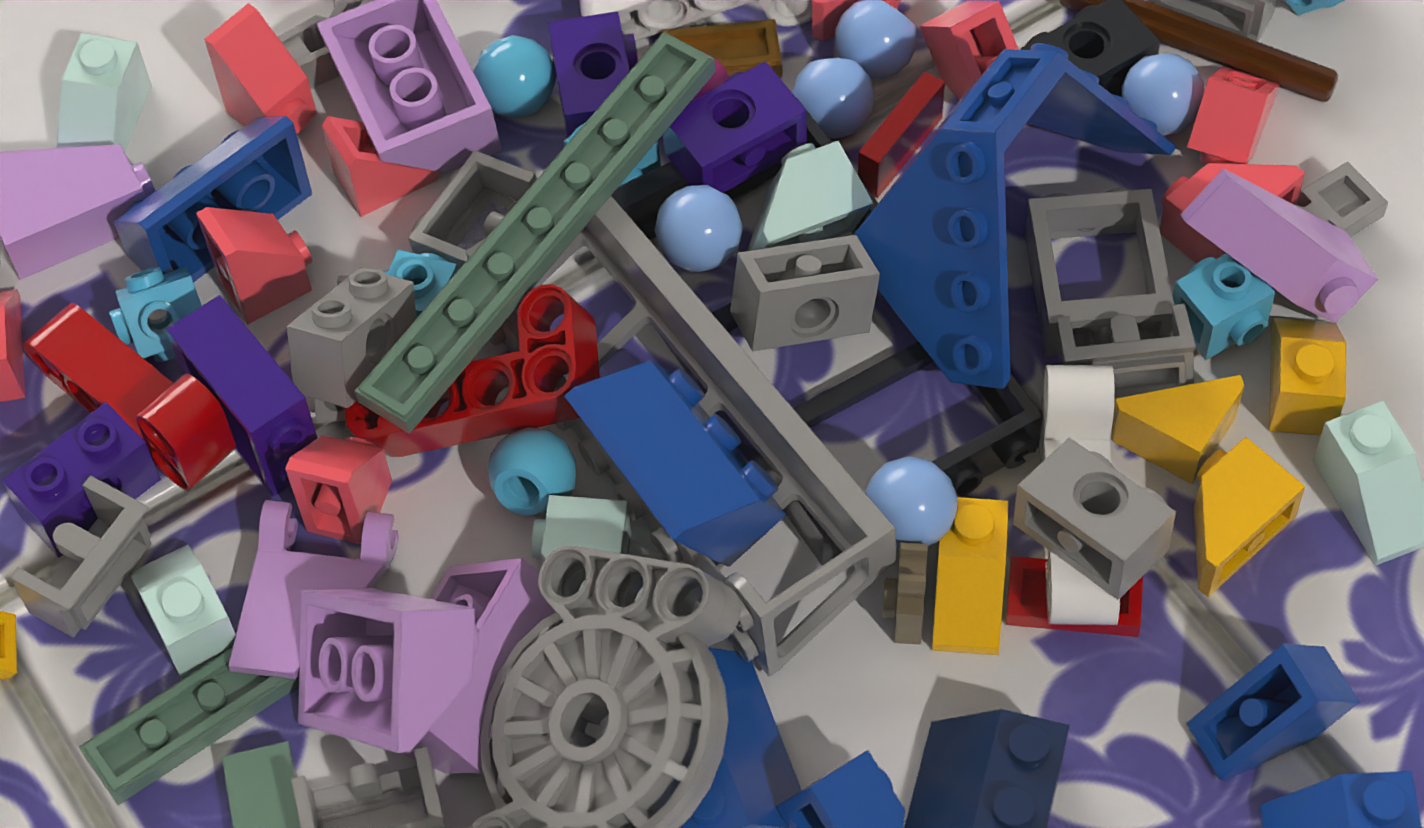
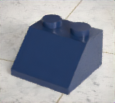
(988, 772)

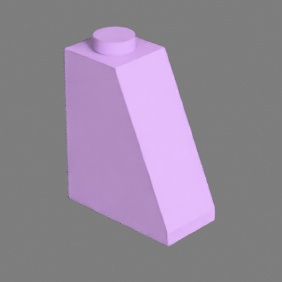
(64, 201)

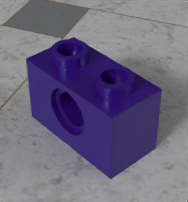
(589, 63)
(736, 130)
(50, 484)

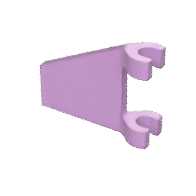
(271, 613)

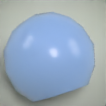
(876, 38)
(1164, 91)
(836, 95)
(698, 228)
(914, 499)

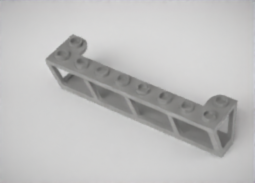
(761, 414)

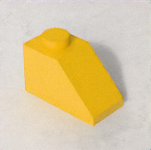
(1306, 375)
(1239, 509)
(971, 578)

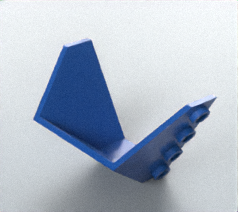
(944, 218)

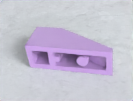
(1282, 245)

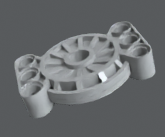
(616, 658)

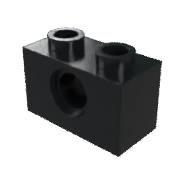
(1103, 42)

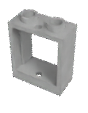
(1093, 215)

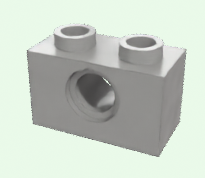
(804, 292)
(348, 334)
(1109, 549)

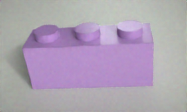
(411, 84)
(505, 611)
(381, 663)

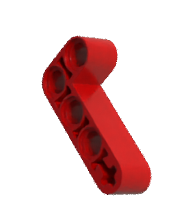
(527, 373)
(176, 420)

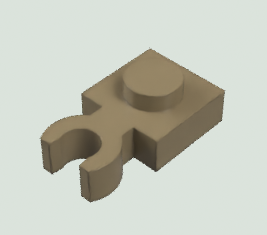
(906, 594)

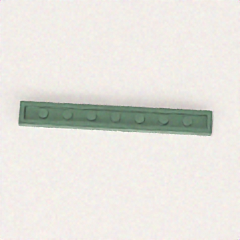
(534, 233)

